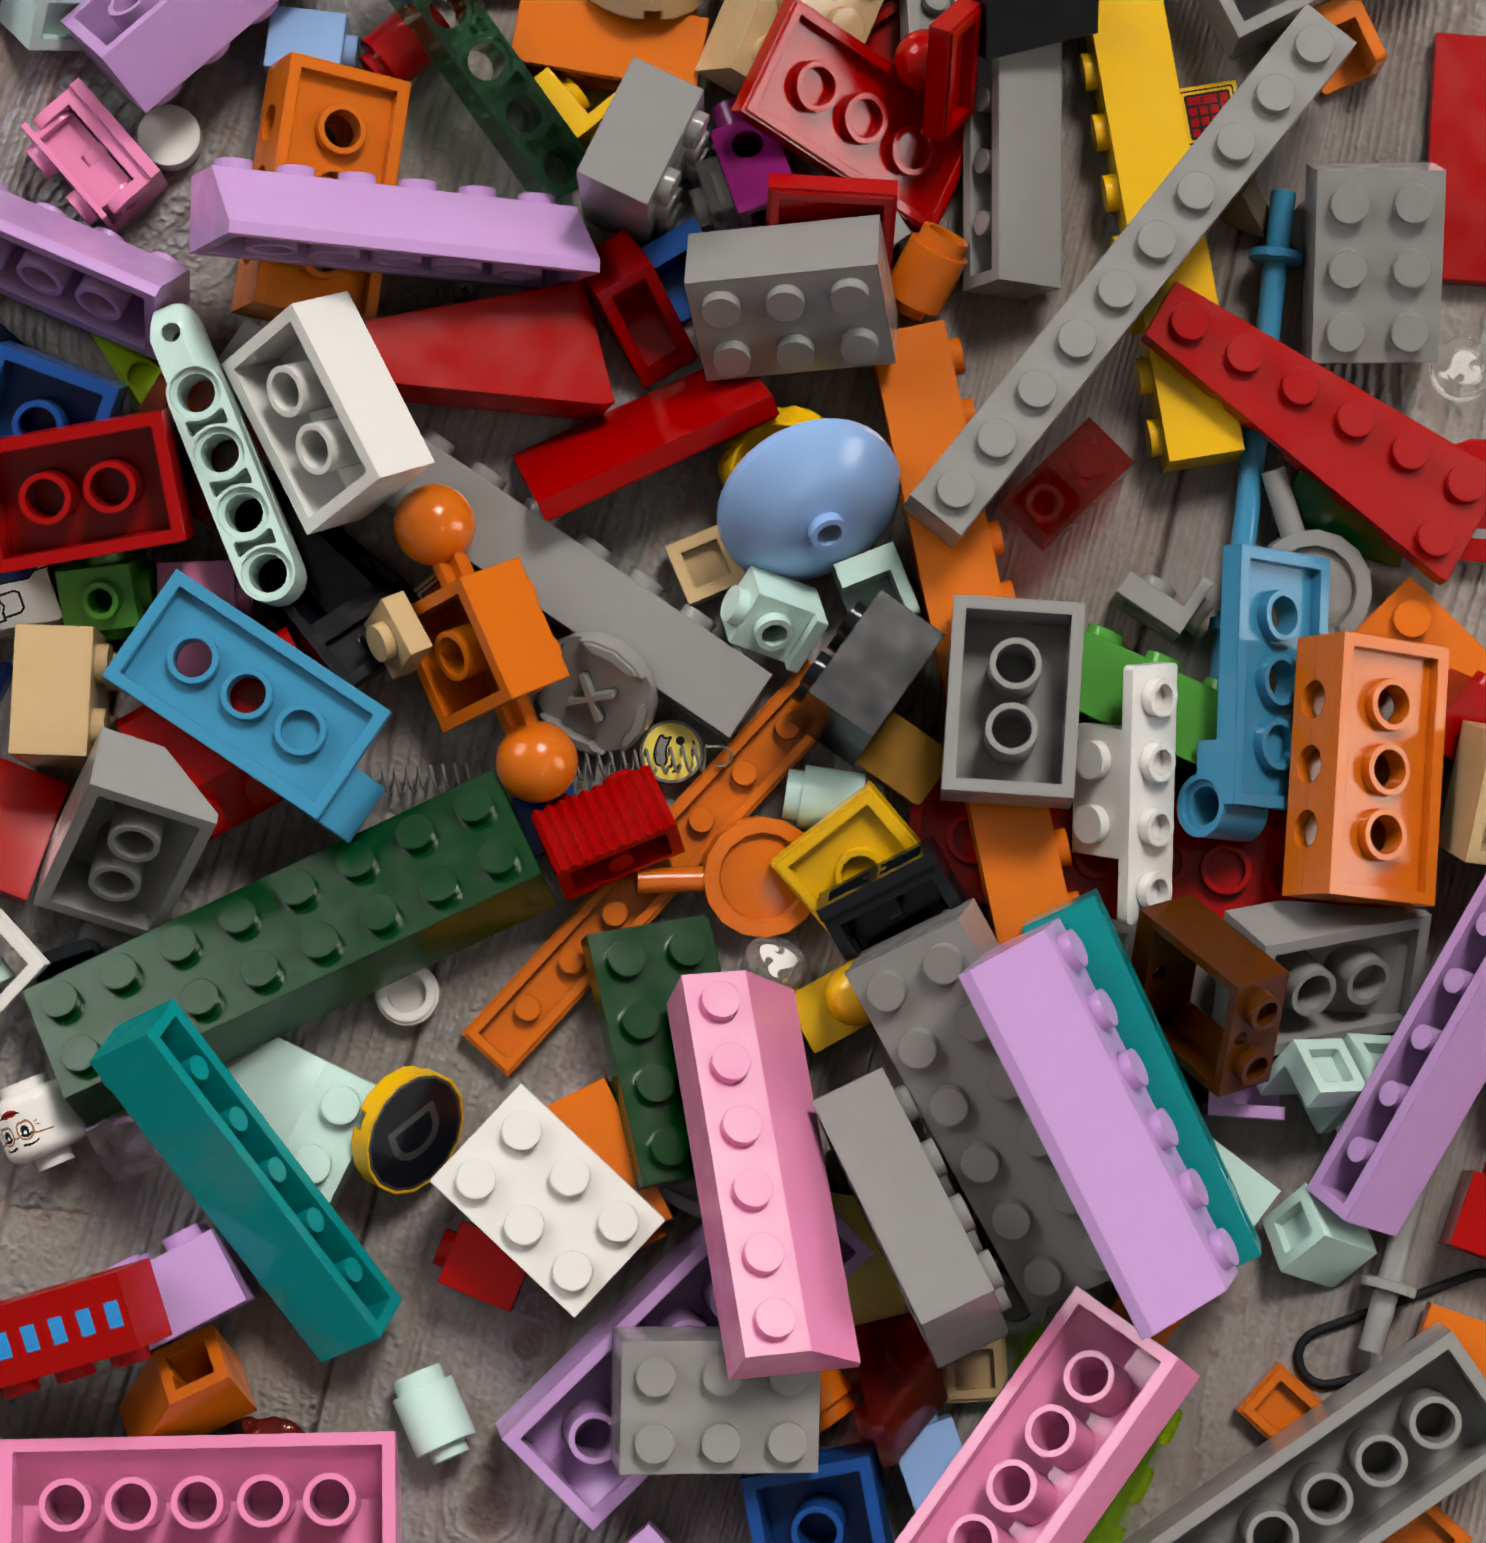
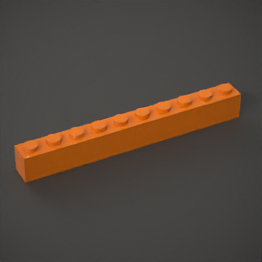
(922, 415)

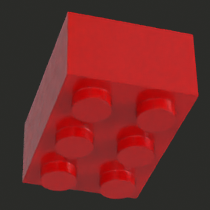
(91, 490)

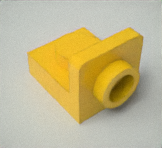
(572, 105)

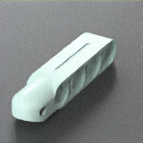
(184, 365)

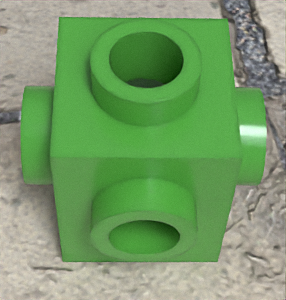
(107, 592)

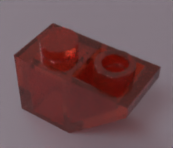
(1066, 485)
(898, 1385)

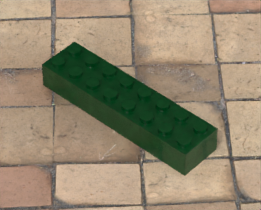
(303, 937)

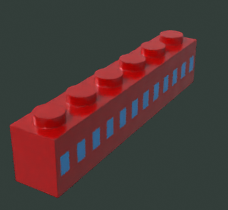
(80, 1323)

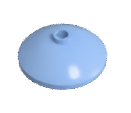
(809, 498)

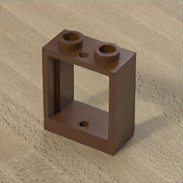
(1188, 933)

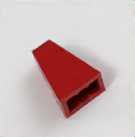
(501, 354)

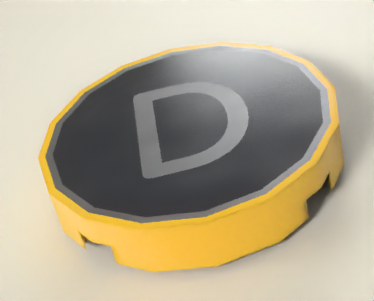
(407, 1129)

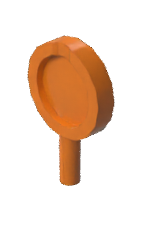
(738, 878)

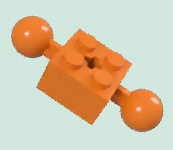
(486, 644)

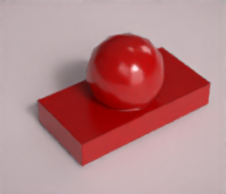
(943, 66)

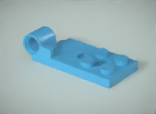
(300, 738)
(1250, 759)

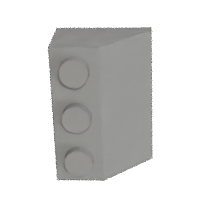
(125, 837)

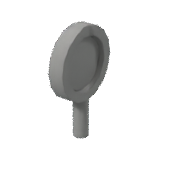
(1349, 575)

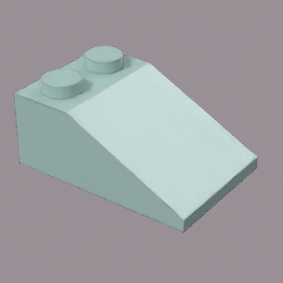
(308, 1107)

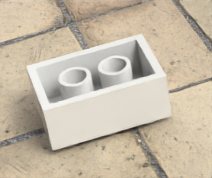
(327, 412)
(548, 1200)

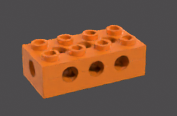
(368, 123)
(1366, 770)

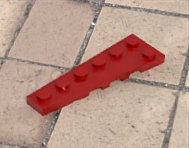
(1372, 458)

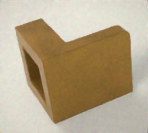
(902, 759)

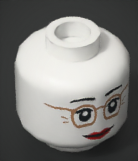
(38, 1123)

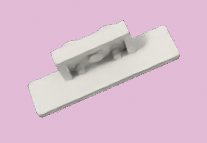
(1128, 788)

